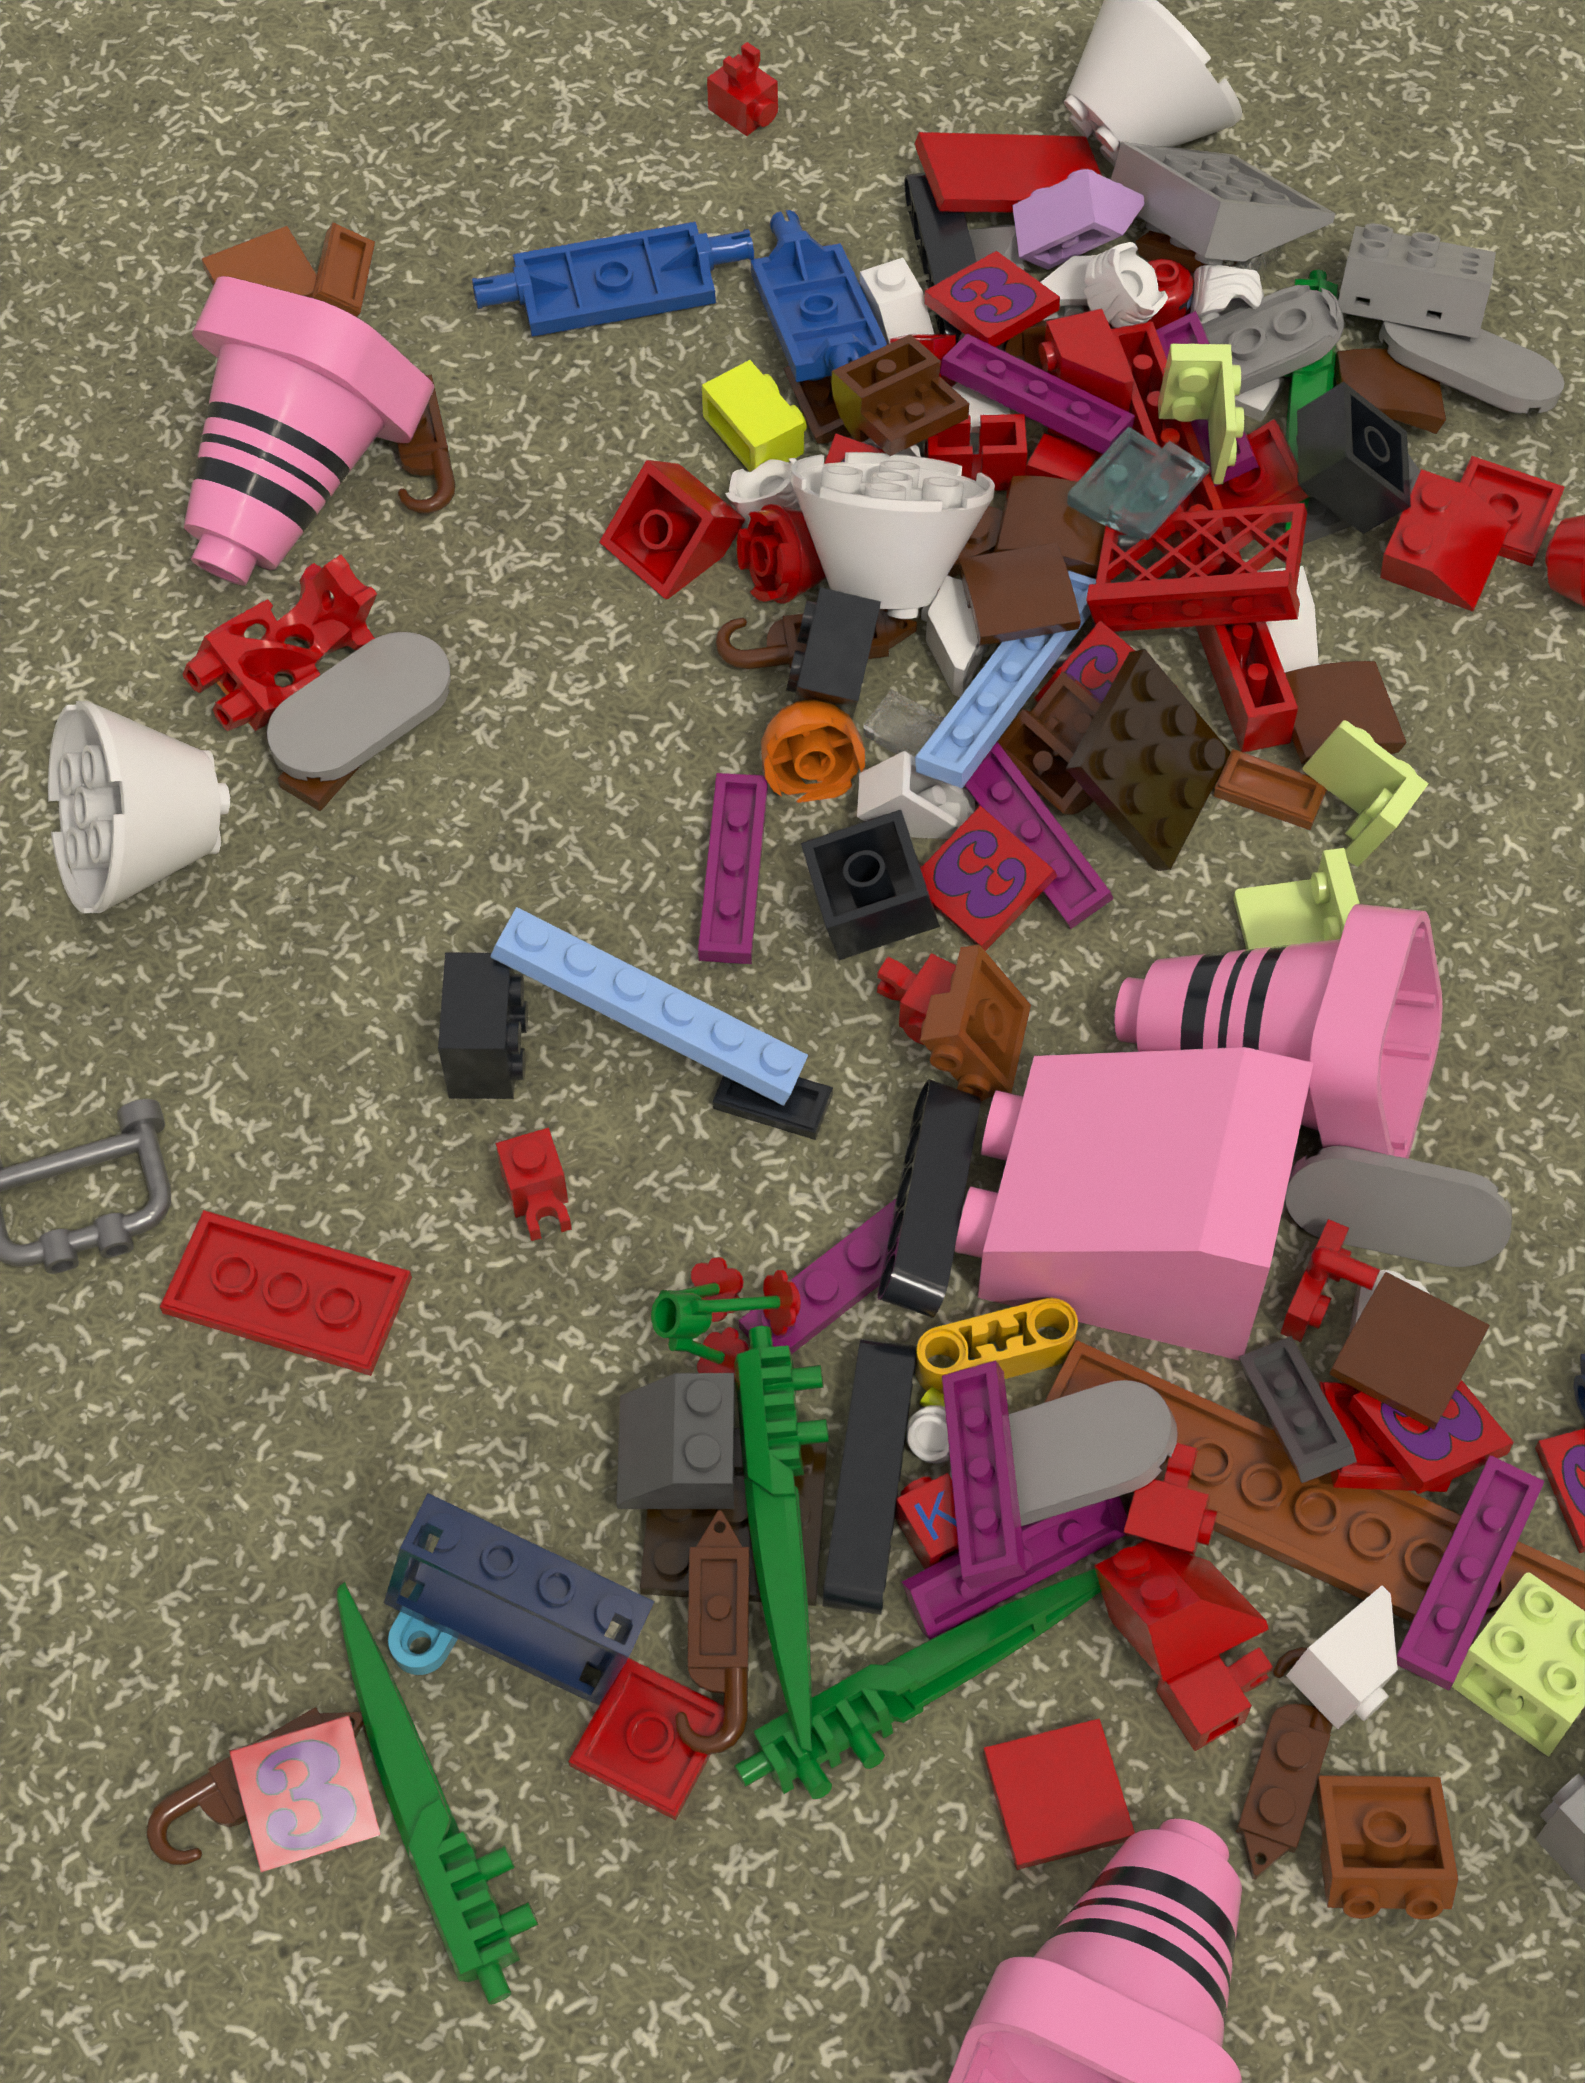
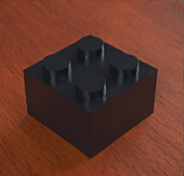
(1353, 458)
(837, 649)
(869, 885)
(481, 1027)

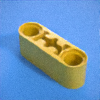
(1003, 1329)

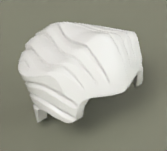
(1123, 286)
(1224, 289)
(762, 486)

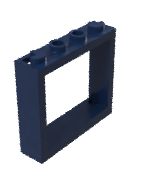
(516, 1599)

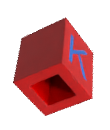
(929, 1518)

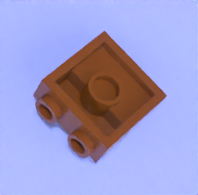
(977, 1026)
(1386, 1845)

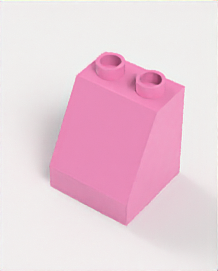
(1141, 1190)

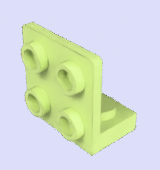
(1203, 385)
(1368, 782)
(1299, 909)
(1529, 1664)

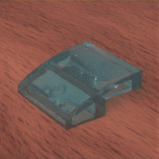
(1137, 484)

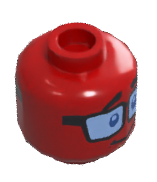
(1178, 285)

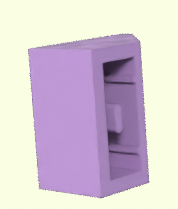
(1073, 217)

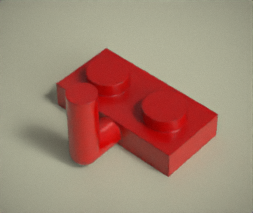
(1326, 1262)

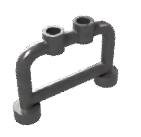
(113, 1231)

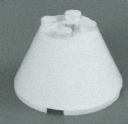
(1146, 82)
(889, 523)
(127, 805)

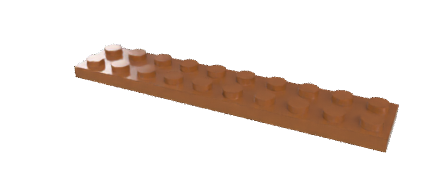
(1327, 1532)

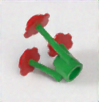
(690, 1311)

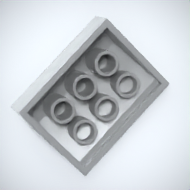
(1215, 202)

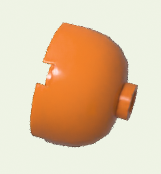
(812, 743)

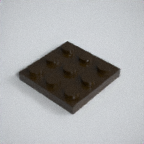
(1149, 760)
(675, 1530)

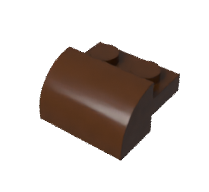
(896, 396)
(1047, 738)

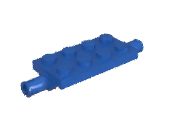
(614, 277)
(814, 302)

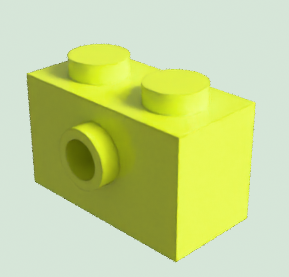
(753, 416)

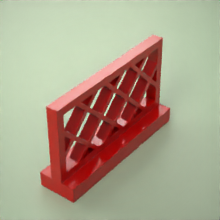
(1195, 597)

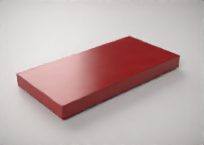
(997, 169)
(286, 1292)

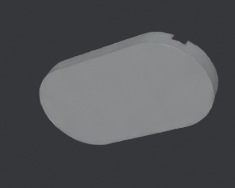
(1280, 335)
(1480, 366)
(359, 706)
(1400, 1206)
(1089, 1447)

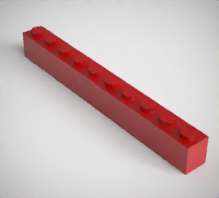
(1242, 653)

